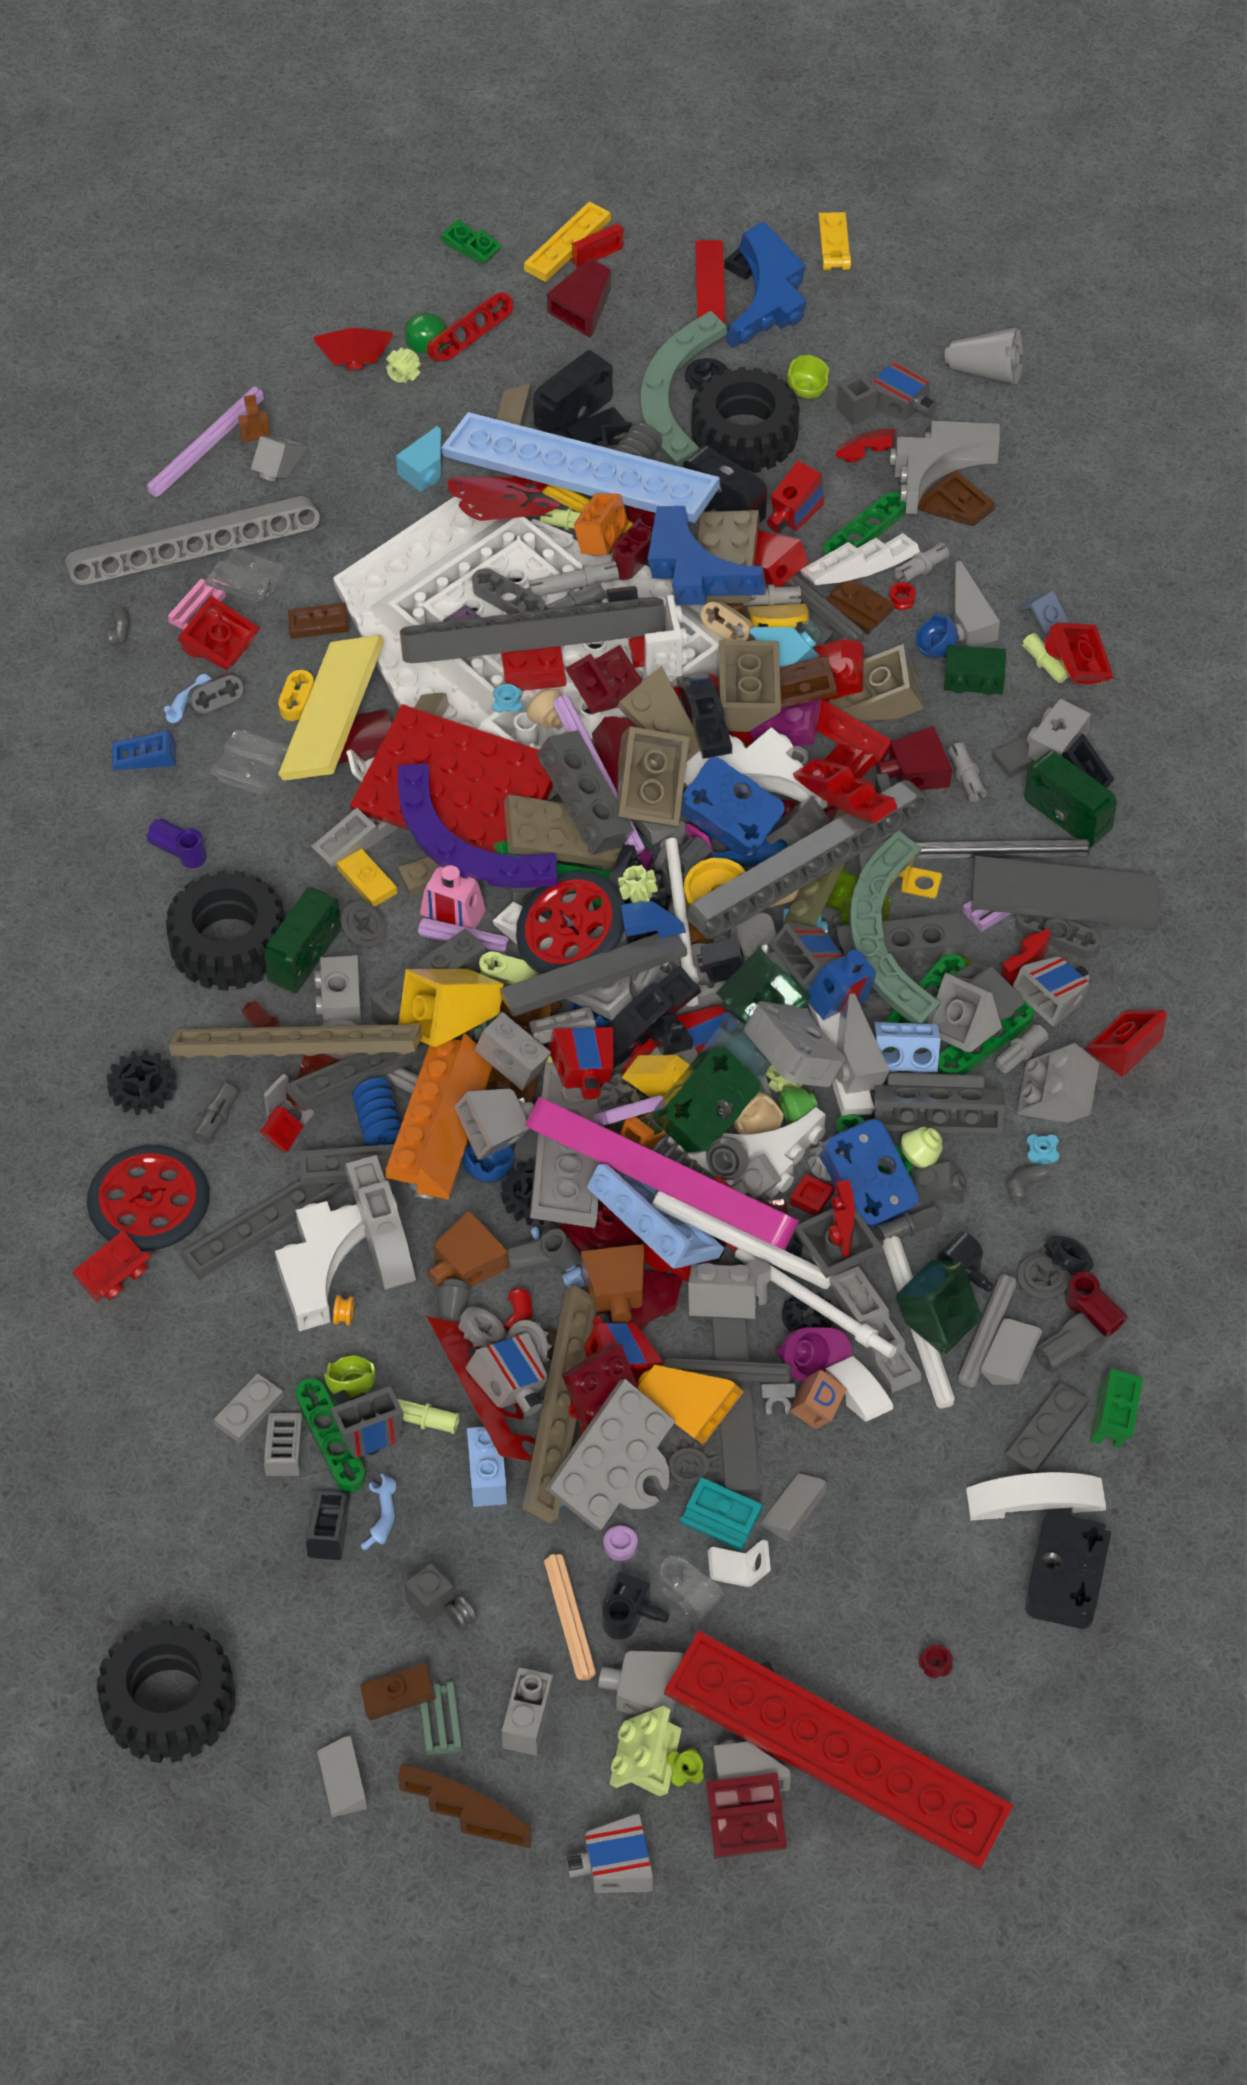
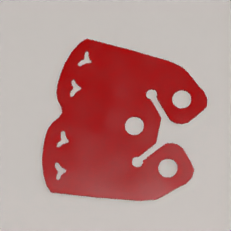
(489, 499)

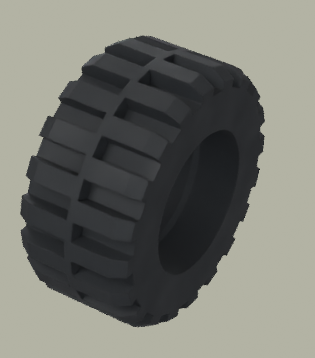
(748, 394)
(214, 900)
(160, 1650)

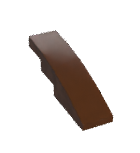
(476, 1812)

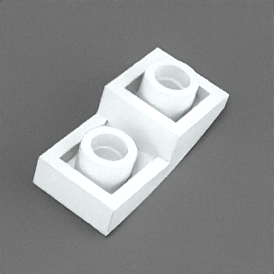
(863, 1391)

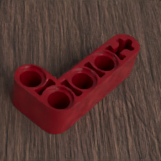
(633, 546)

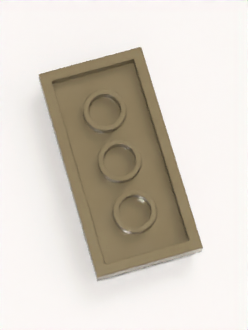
(731, 538)
(546, 828)

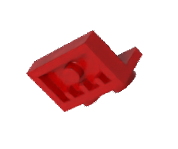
(111, 1266)

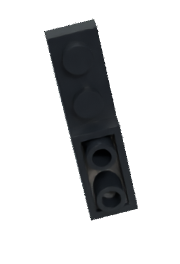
(705, 714)
(645, 1011)

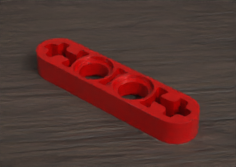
(471, 329)

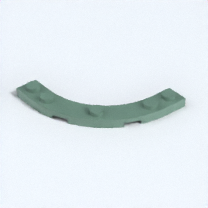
(659, 382)
(868, 934)

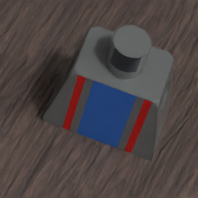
(903, 391)
(805, 951)
(369, 1422)

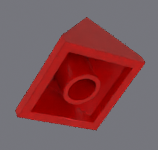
(1128, 1039)

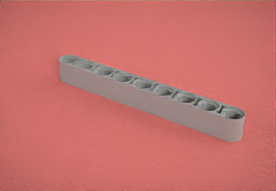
(179, 535)

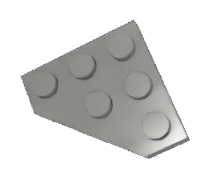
(609, 998)

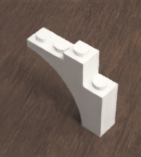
(765, 762)
(781, 1146)
(310, 1266)

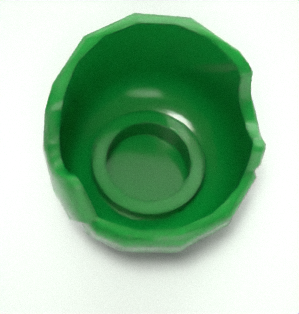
(421, 330)

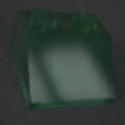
(758, 981)
(940, 1304)

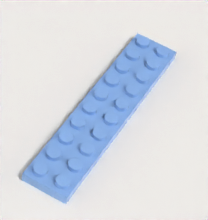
(578, 465)

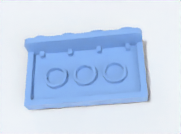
(669, 1237)

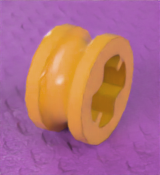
(343, 1310)

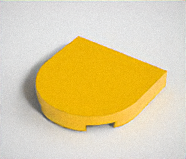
(778, 615)

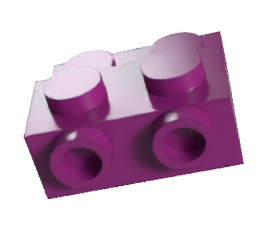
(795, 722)

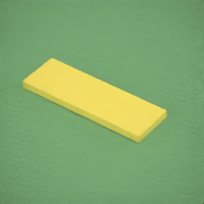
(331, 708)

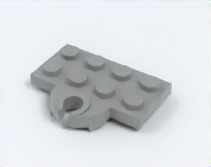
(615, 1458)

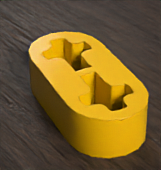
(290, 693)

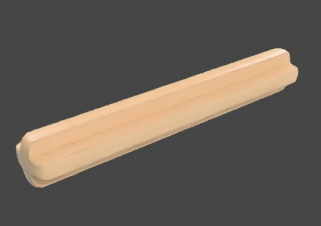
(570, 1617)

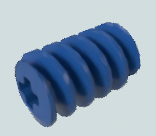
(376, 1112)

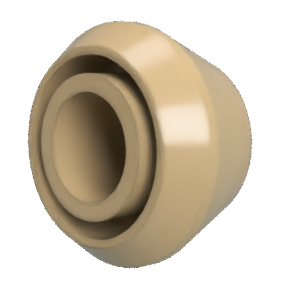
(541, 708)

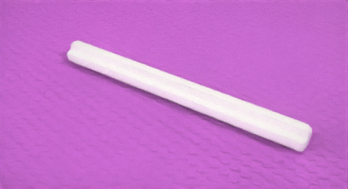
(740, 1239)
(929, 1355)

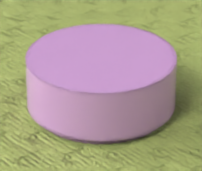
(620, 1542)

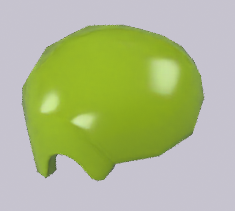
(808, 376)
(350, 1374)

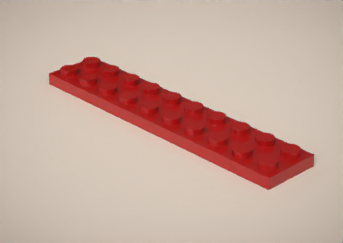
(838, 1750)

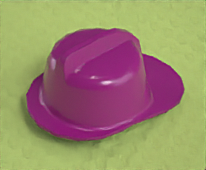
(813, 1350)

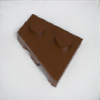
(957, 500)

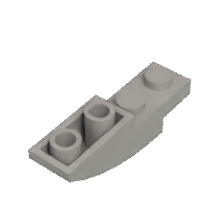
(381, 1222)

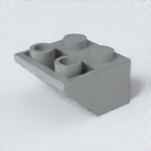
(1059, 1085)

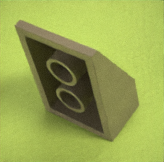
(889, 688)
(651, 776)

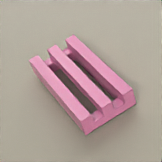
(192, 603)

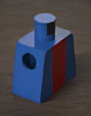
(844, 976)

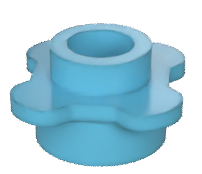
(507, 698)
(1039, 1155)

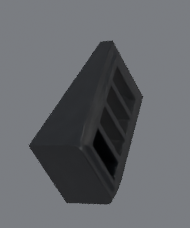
(325, 1544)

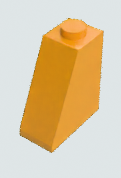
(690, 1398)

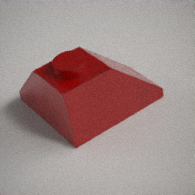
(353, 346)

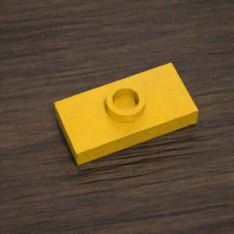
(366, 878)

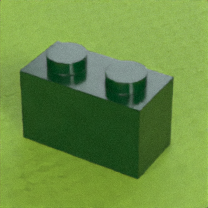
(975, 669)

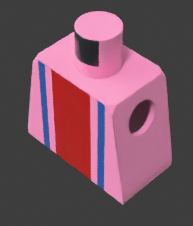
(453, 898)

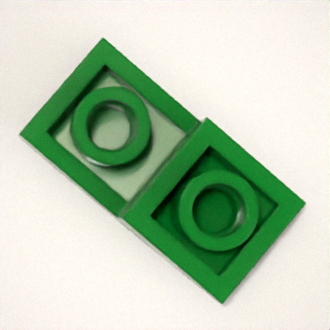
(474, 245)

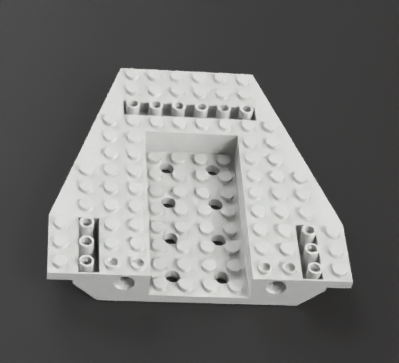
(429, 575)

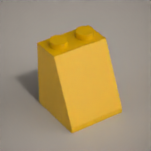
(447, 1002)

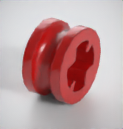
(902, 588)

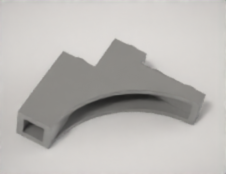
(942, 451)

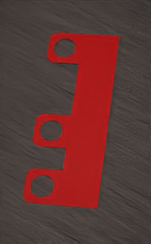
(492, 1417)

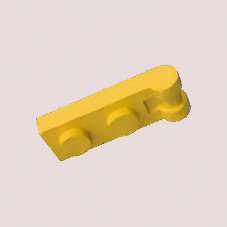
(834, 241)

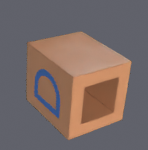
(818, 1399)

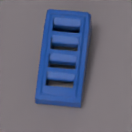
(156, 758)

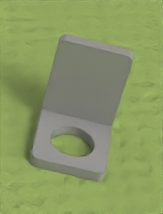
(276, 1096)

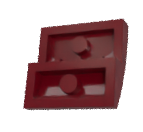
(604, 679)
(366, 734)
(746, 1815)

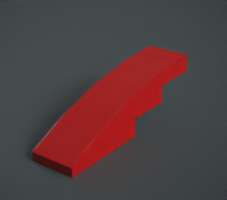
(710, 278)
(840, 788)

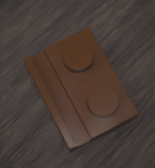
(861, 604)

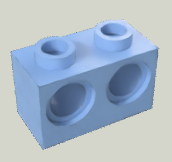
(907, 1039)
(486, 1469)

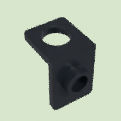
(606, 430)

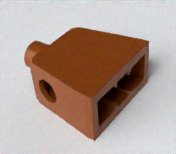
(467, 1253)
(615, 1279)

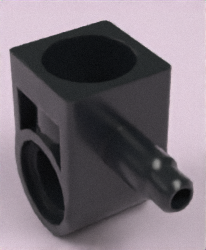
(967, 1250)
(630, 1598)

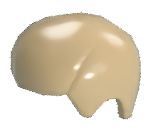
(759, 1116)

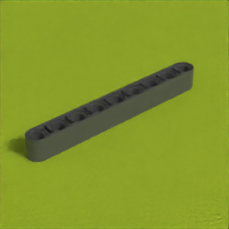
(532, 630)
(802, 863)

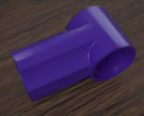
(182, 843)

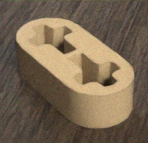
(731, 617)

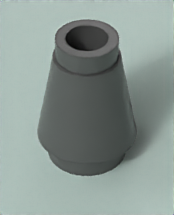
(452, 1299)

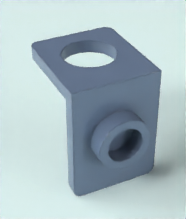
(1046, 610)

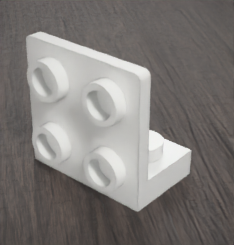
(666, 647)

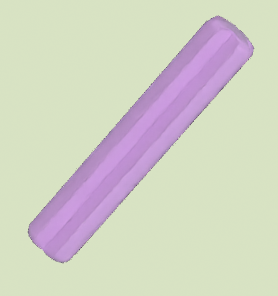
(445, 931)

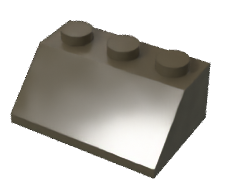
(748, 682)

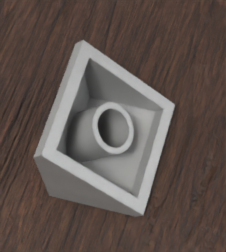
(965, 1014)

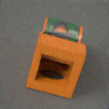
(643, 1131)

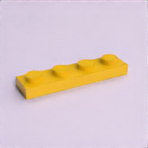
(558, 248)

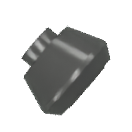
(727, 1158)

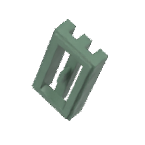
(443, 1747)

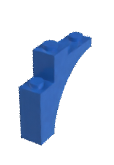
(775, 277)
(694, 569)

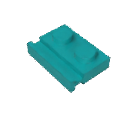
(721, 1514)

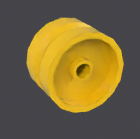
(708, 876)

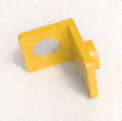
(911, 874)

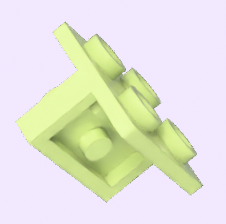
(644, 1751)

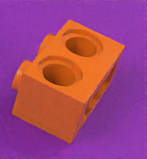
(600, 524)

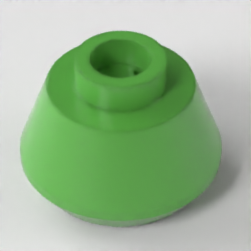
(796, 1103)

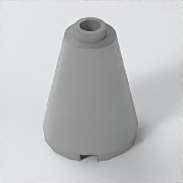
(989, 355)

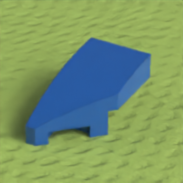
(649, 917)

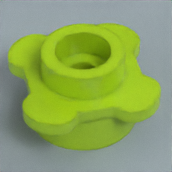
(694, 1763)

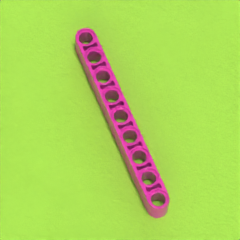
(662, 1173)

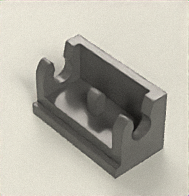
(799, 822)

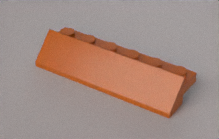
(431, 1133)

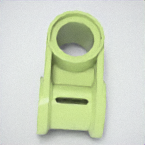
(508, 969)

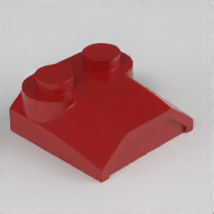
(217, 634)
(1079, 652)
(847, 665)

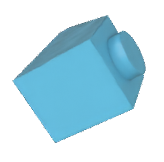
(422, 460)
(792, 645)

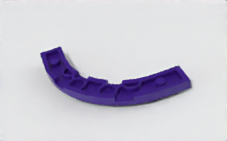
(447, 849)

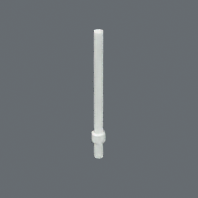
(680, 908)
(863, 1333)

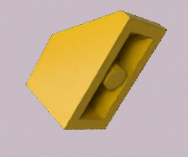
(655, 1073)

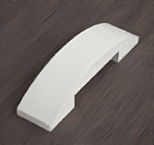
(1035, 1492)

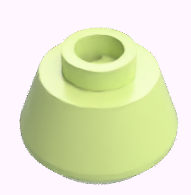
(922, 1146)

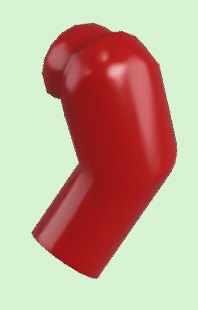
(522, 1307)

